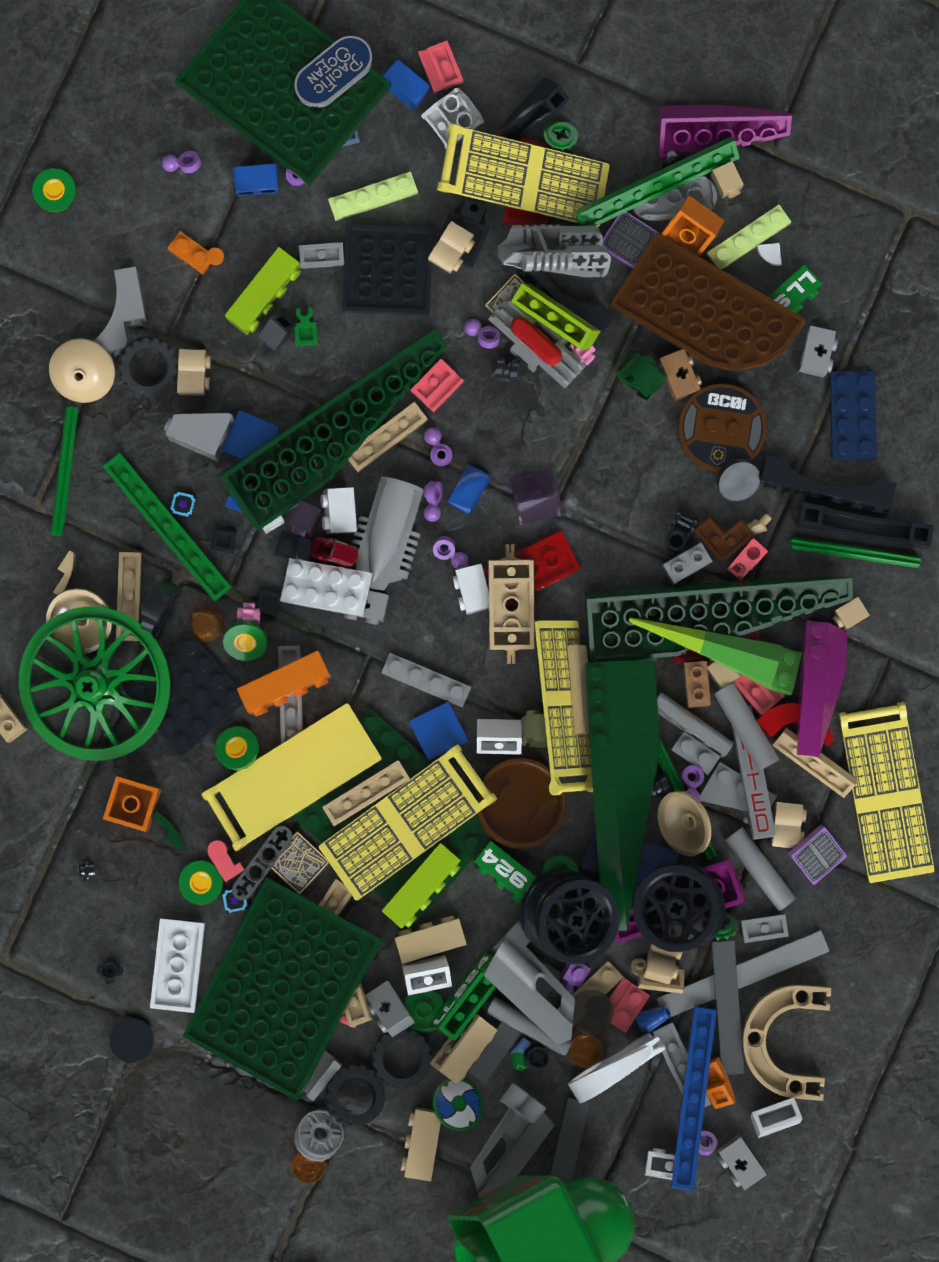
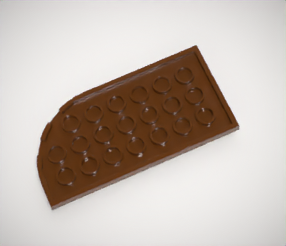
(705, 309)

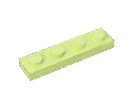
(373, 196)
(749, 237)

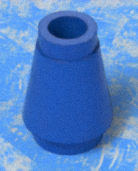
(652, 1018)

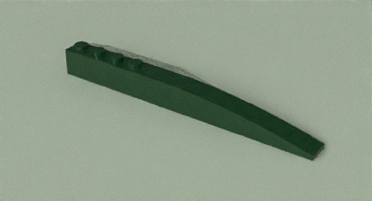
(325, 438)
(713, 607)
(623, 768)

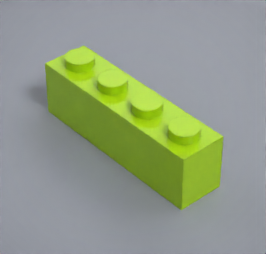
(263, 291)
(555, 316)
(421, 885)

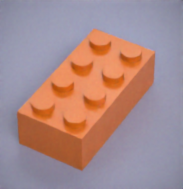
(284, 683)

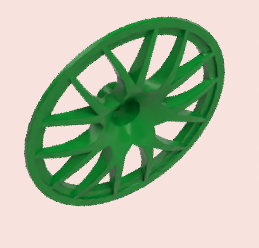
(104, 683)

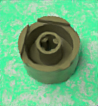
(534, 729)

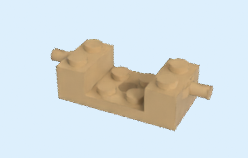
(507, 580)

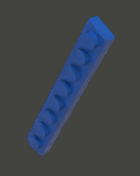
(693, 1099)

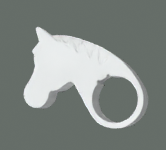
(615, 1068)

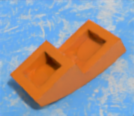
(718, 1085)

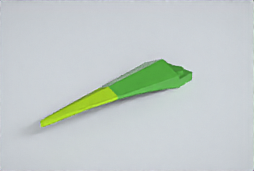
(757, 660)

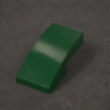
(173, 835)

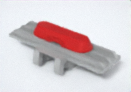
(534, 345)

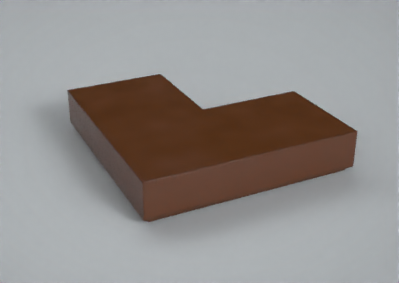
(723, 543)

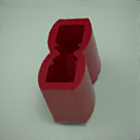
(334, 552)

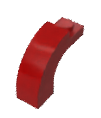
(782, 715)

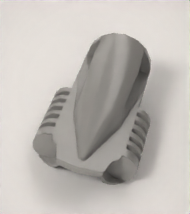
(552, 250)
(388, 533)

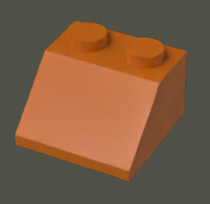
(693, 226)

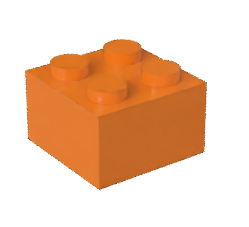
(132, 804)

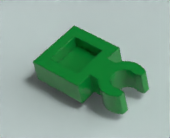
(305, 330)

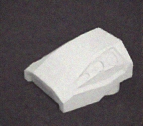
(453, 109)

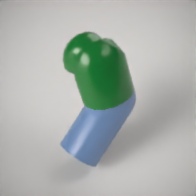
(518, 1056)

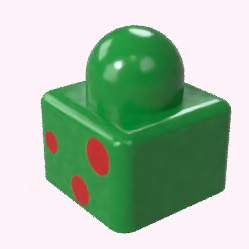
(545, 1222)

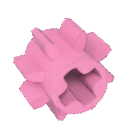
(583, 355)
(249, 613)

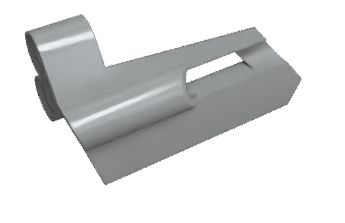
(515, 975)
(523, 1131)

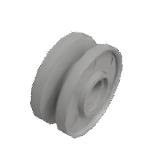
(309, 1145)

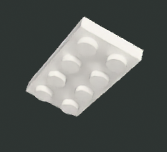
(326, 587)
(177, 965)

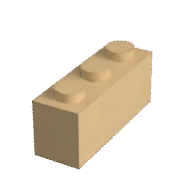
(430, 939)
(459, 1055)
(421, 1144)

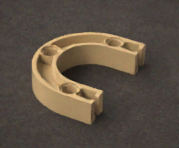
(759, 1020)

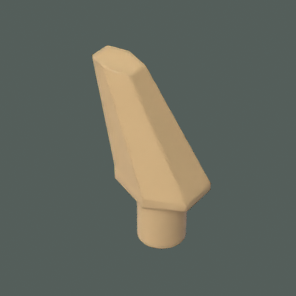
(759, 526)

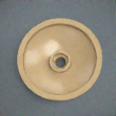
(86, 358)
(89, 628)
(684, 823)

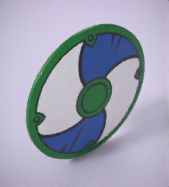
(457, 1104)

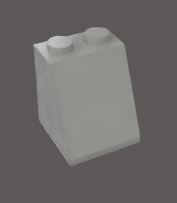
(200, 432)

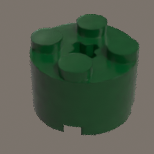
(640, 374)

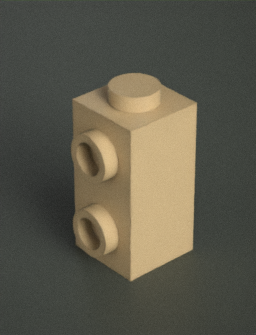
(10, 723)

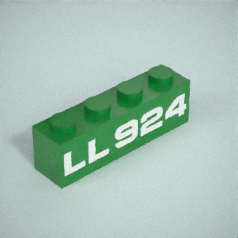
(797, 289)
(505, 870)
(465, 1000)

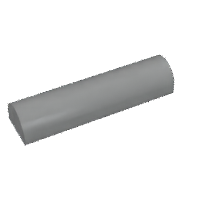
(693, 726)
(746, 726)
(760, 869)
(522, 1023)

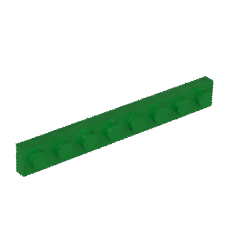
(657, 183)
(167, 527)

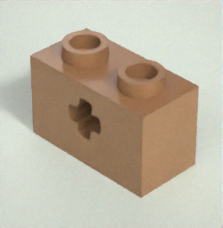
(680, 387)
(696, 684)

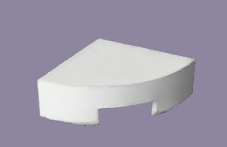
(770, 253)

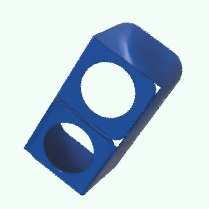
(406, 84)
(256, 179)
(469, 489)

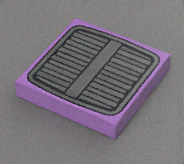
(628, 239)
(817, 854)

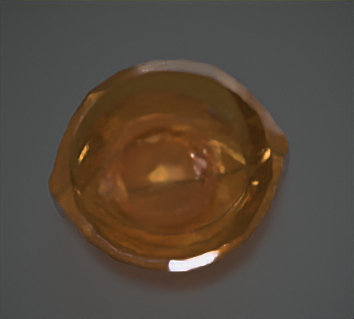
(207, 625)
(585, 1050)
(307, 1170)

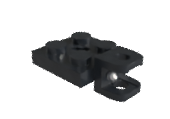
(471, 222)

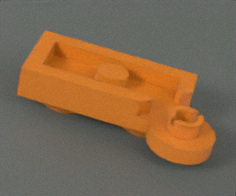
(194, 254)

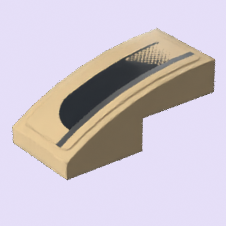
(68, 567)

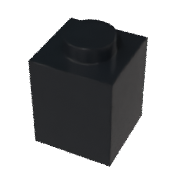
(277, 331)

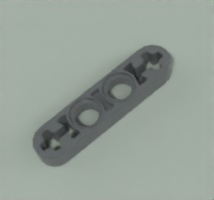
(260, 861)

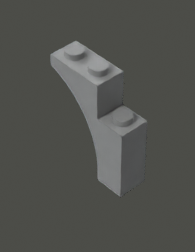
(127, 311)

